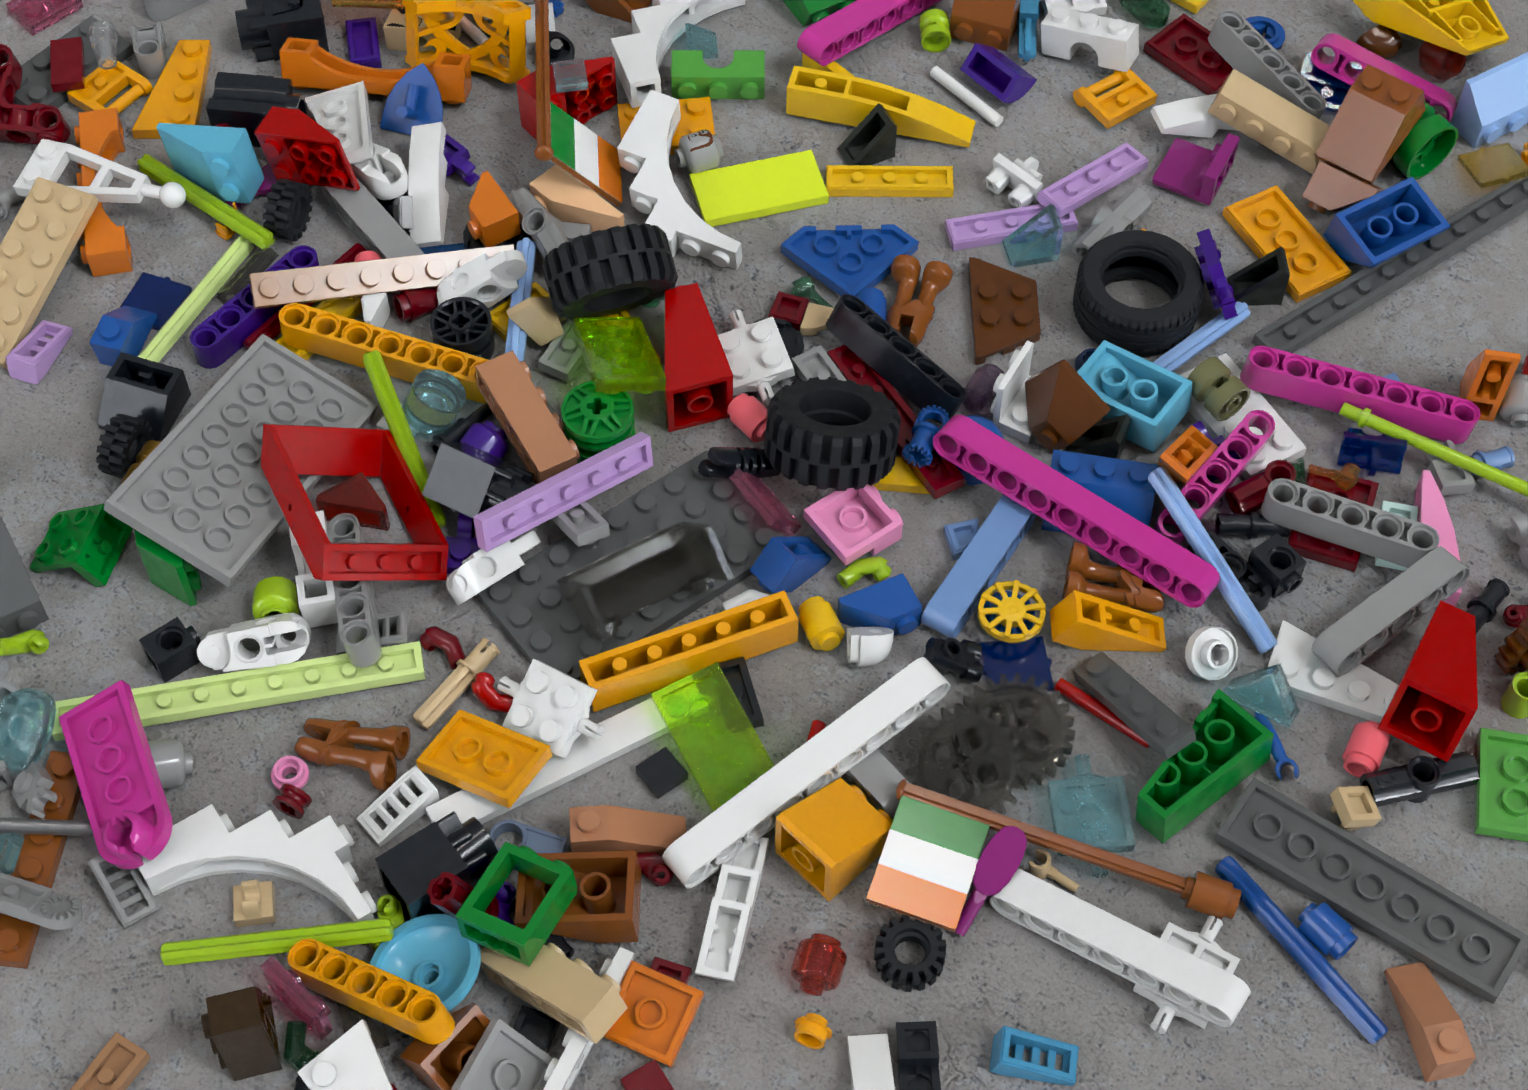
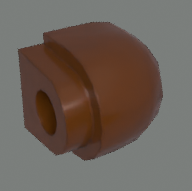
(1381, 41)

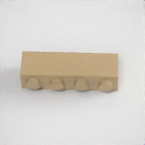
(1270, 120)
(560, 989)

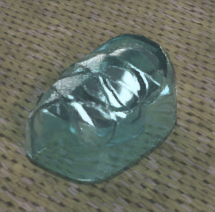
(25, 726)

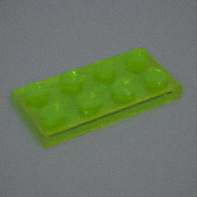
(619, 355)
(712, 734)

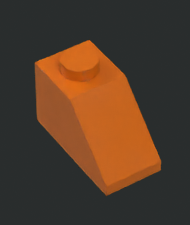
(491, 213)

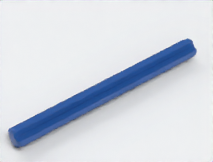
(1303, 951)

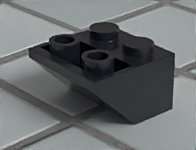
(144, 392)

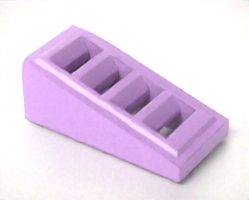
(45, 351)

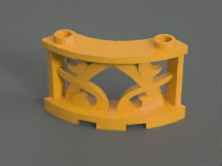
(505, 16)

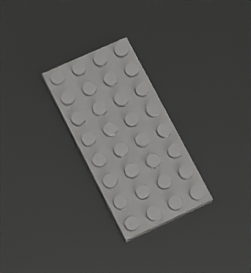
(205, 480)

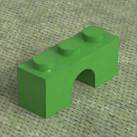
(739, 80)

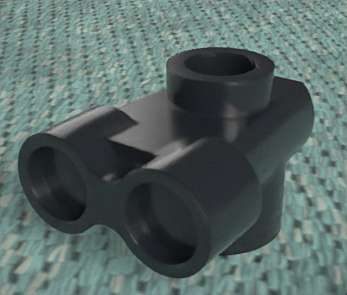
(955, 657)

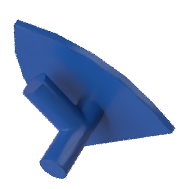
(413, 102)

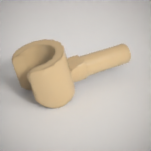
(1046, 870)

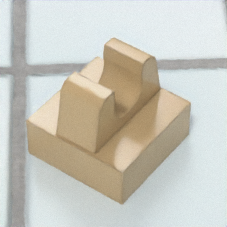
(1355, 807)
(254, 903)

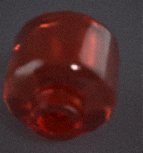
(1440, 61)
(818, 964)

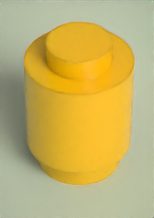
(820, 624)

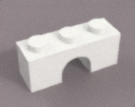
(1112, 39)
(315, 596)

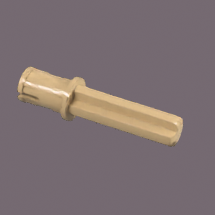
(456, 684)

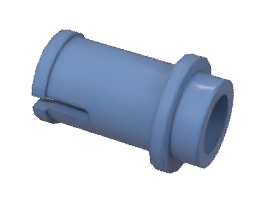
(1498, 458)

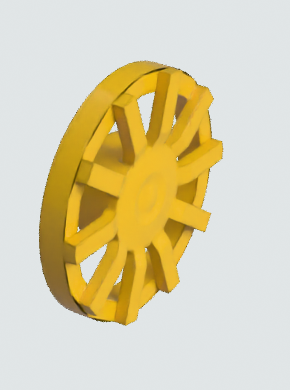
(1011, 611)

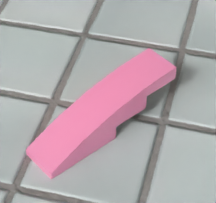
(1434, 512)

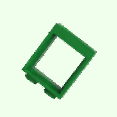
(500, 935)

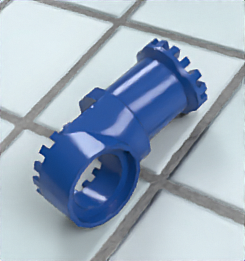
(921, 445)

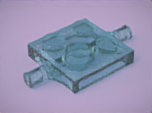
(1092, 811)

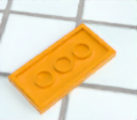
(1272, 222)

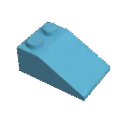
(214, 159)
(1140, 389)

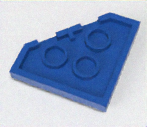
(849, 255)

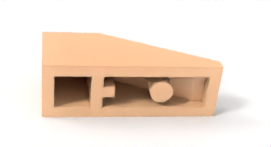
(574, 201)

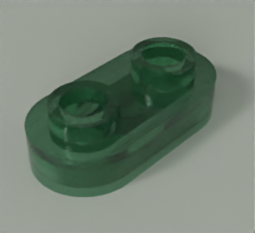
(1148, 12)

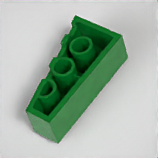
(1225, 752)

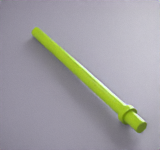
(1365, 418)

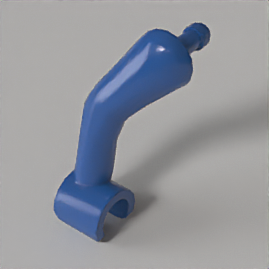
(1277, 748)

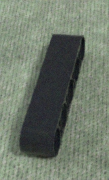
(894, 356)

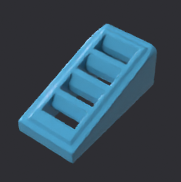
(1031, 1070)

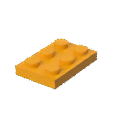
(695, 116)
(484, 758)

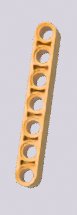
(402, 354)

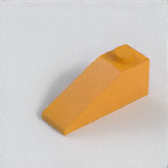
(1105, 626)

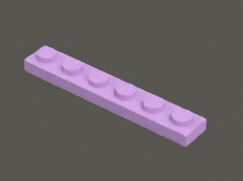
(563, 491)

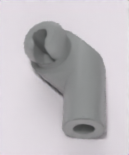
(7, 198)

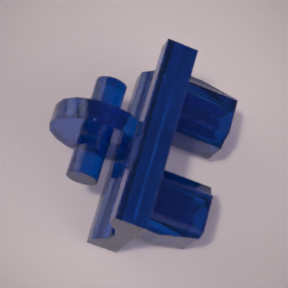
(1371, 452)

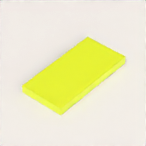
(759, 188)

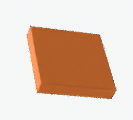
(656, 1014)

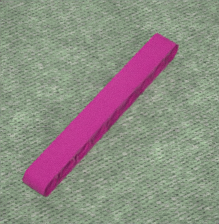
(1077, 511)

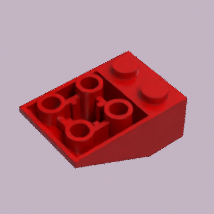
(578, 104)
(304, 150)

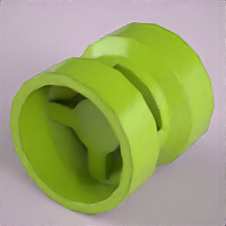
(935, 30)

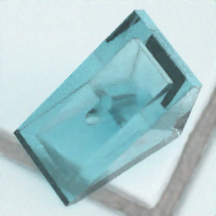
(1036, 240)
(1265, 693)

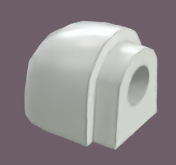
(868, 645)

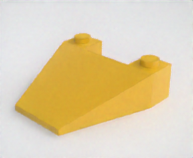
(1451, 24)

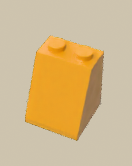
(831, 836)

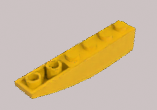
(850, 99)

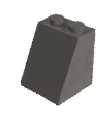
(19, 600)

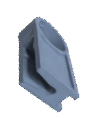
(534, 838)

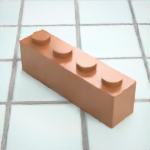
(525, 416)

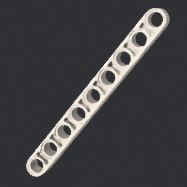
(805, 771)

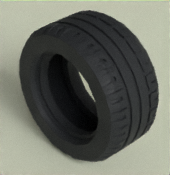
(1142, 257)

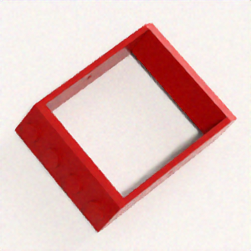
(346, 452)

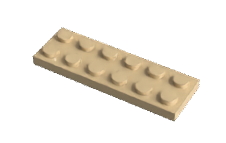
(36, 254)

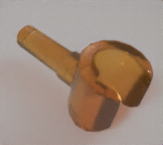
(1344, 479)

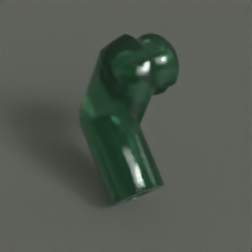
(296, 1052)

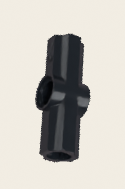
(1400, 784)

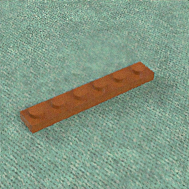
(40, 860)

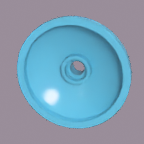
(430, 951)

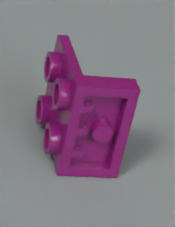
(1196, 170)

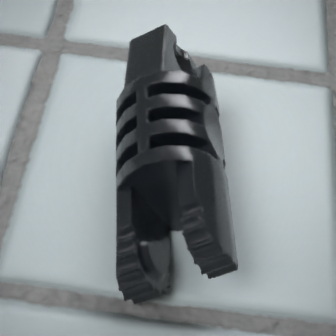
(726, 460)

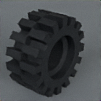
(287, 209)
(122, 444)
(906, 974)

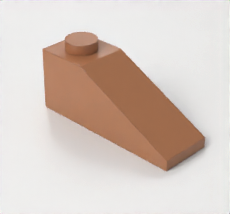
(622, 829)
(1430, 1022)

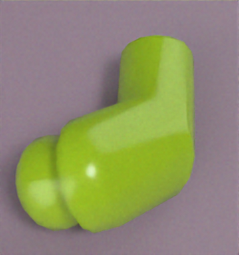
(862, 567)
(24, 643)
(390, 908)

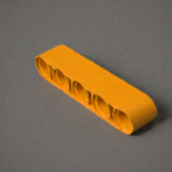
(371, 991)

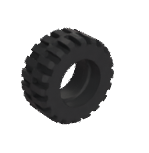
(609, 271)
(831, 433)

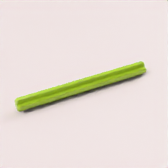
(208, 203)
(399, 426)
(275, 941)

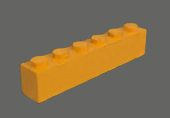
(681, 651)

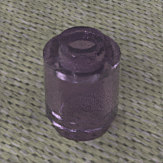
(980, 389)

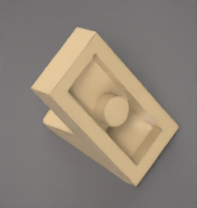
(537, 319)

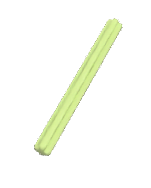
(197, 300)

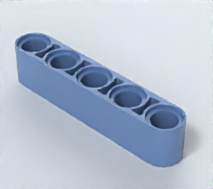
(977, 567)

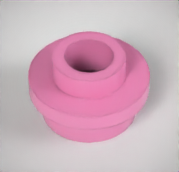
(288, 765)

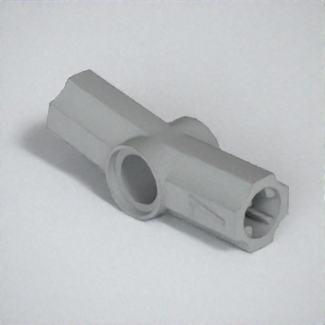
(538, 221)

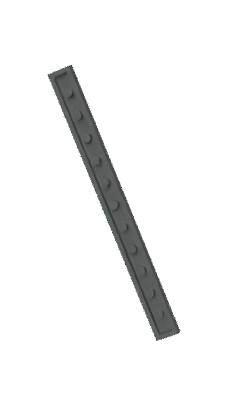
(1381, 280)

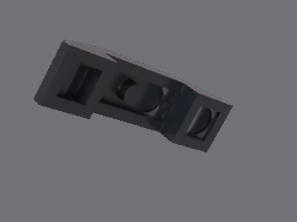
(918, 1055)

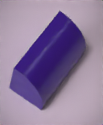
(997, 73)

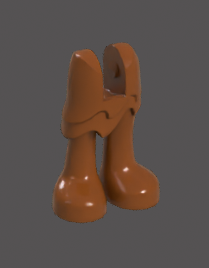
(919, 312)
(1128, 588)
(335, 746)

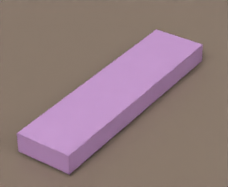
(1093, 179)
(995, 226)

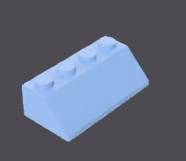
(1493, 102)

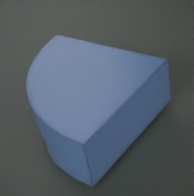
(960, 535)

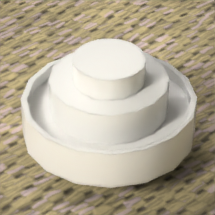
(1211, 652)

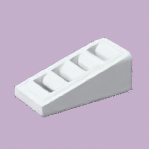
(390, 798)

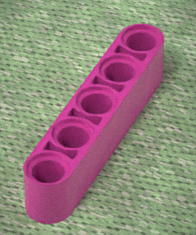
(1348, 51)
(1222, 466)

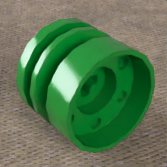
(1425, 145)
(596, 419)

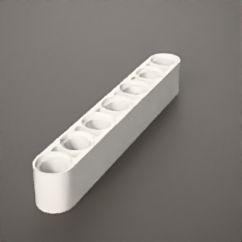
(1122, 948)

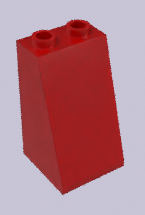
(695, 363)
(1438, 686)

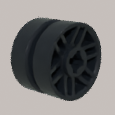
(463, 326)

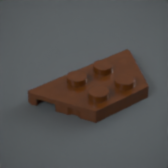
(1001, 309)

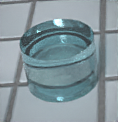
(433, 401)

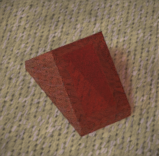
(357, 498)

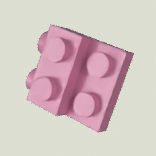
(855, 522)

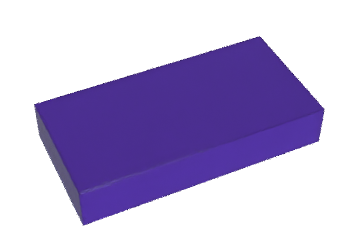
(363, 42)

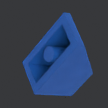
(121, 331)
(788, 563)
(884, 604)

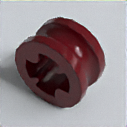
(292, 801)

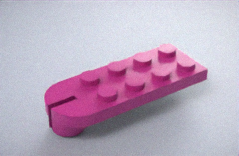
(117, 777)

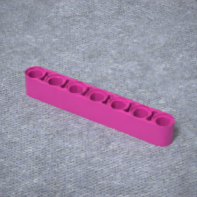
(855, 26)
(1331, 385)

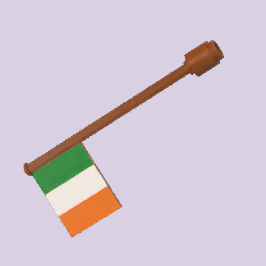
(563, 137)
(940, 840)

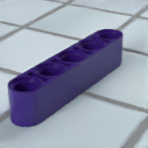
(232, 323)

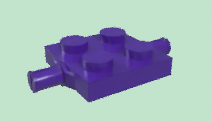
(1209, 260)

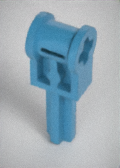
(1027, 29)

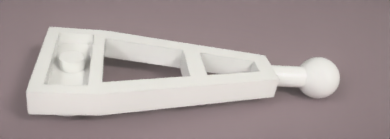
(52, 158)

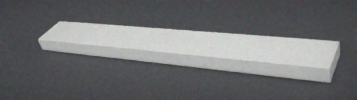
(621, 735)

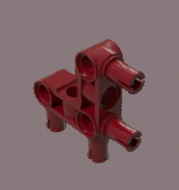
(25, 122)

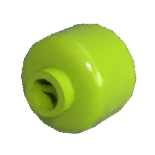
(274, 597)

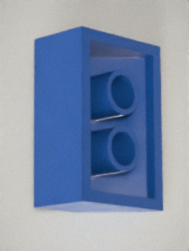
(1385, 224)
(1114, 480)

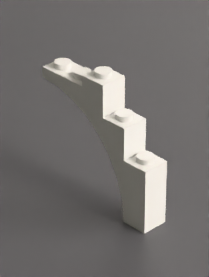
(654, 31)
(653, 192)
(212, 846)

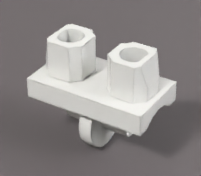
(1017, 175)

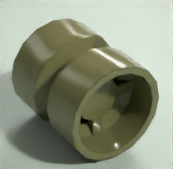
(1218, 389)

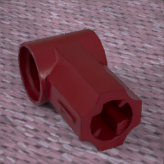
(1251, 492)
(451, 892)

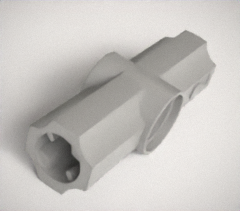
(1118, 218)

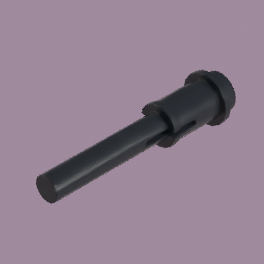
(460, 427)

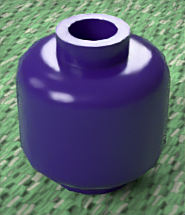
(487, 438)

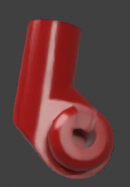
(489, 697)

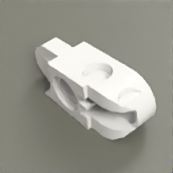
(383, 174)
(485, 278)
(487, 568)
(225, 649)

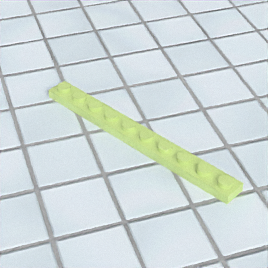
(266, 686)

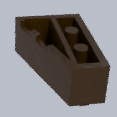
(243, 1032)

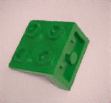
(83, 540)

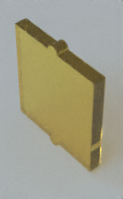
(1494, 165)

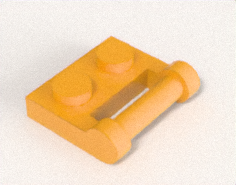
(105, 84)
(1119, 103)

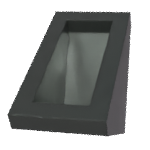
(871, 140)
(1262, 281)
(1104, 438)

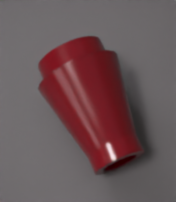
(415, 303)

